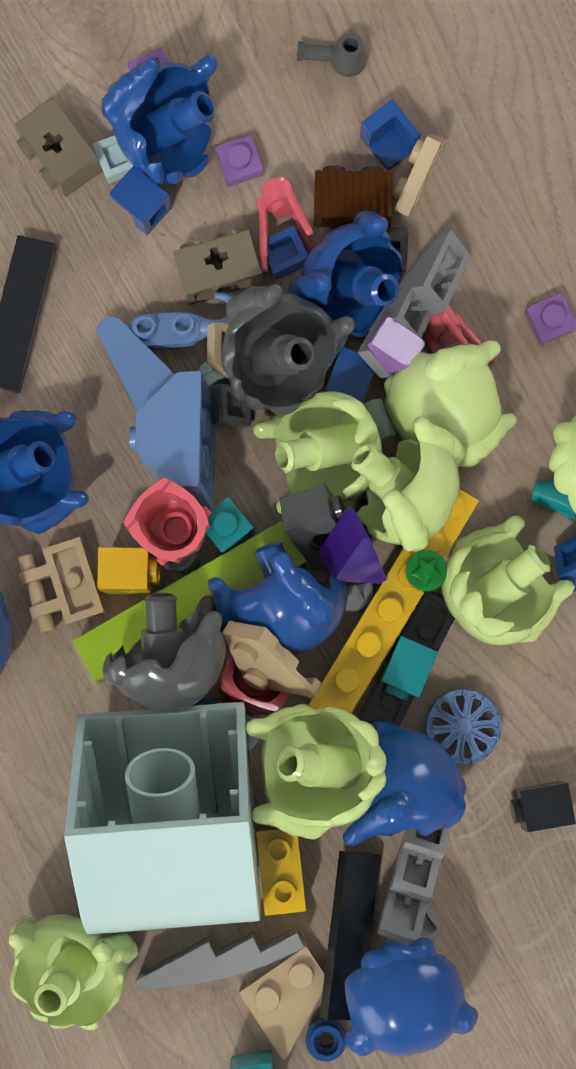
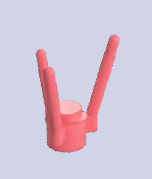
(281, 201)
(447, 329)

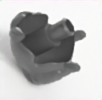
(279, 347)
(170, 663)

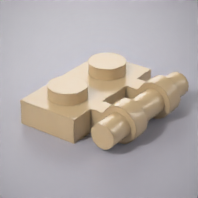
(72, 580)

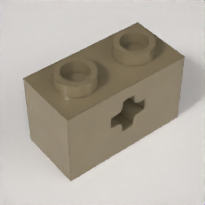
(49, 128)
(238, 262)

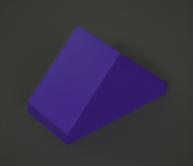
(350, 552)

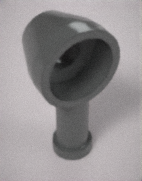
(343, 62)

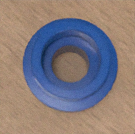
(325, 1052)

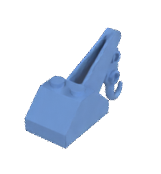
(171, 409)

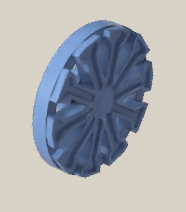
(464, 726)

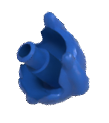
(162, 116)
(352, 272)
(36, 470)
(285, 602)
(419, 791)
(405, 1000)

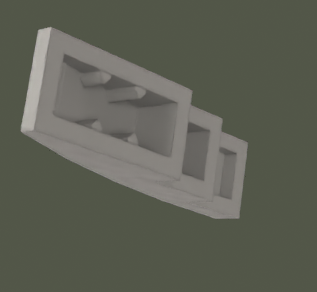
(423, 291)
(412, 884)
(206, 963)

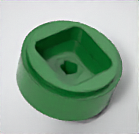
(426, 571)

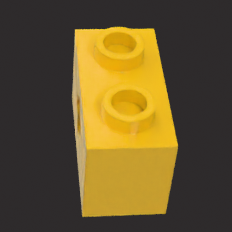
(128, 571)
(280, 871)

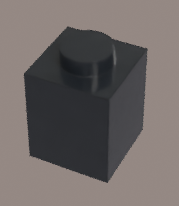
(543, 806)

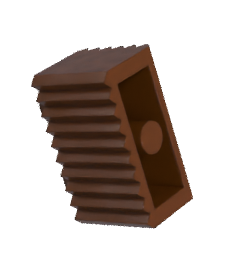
(344, 194)

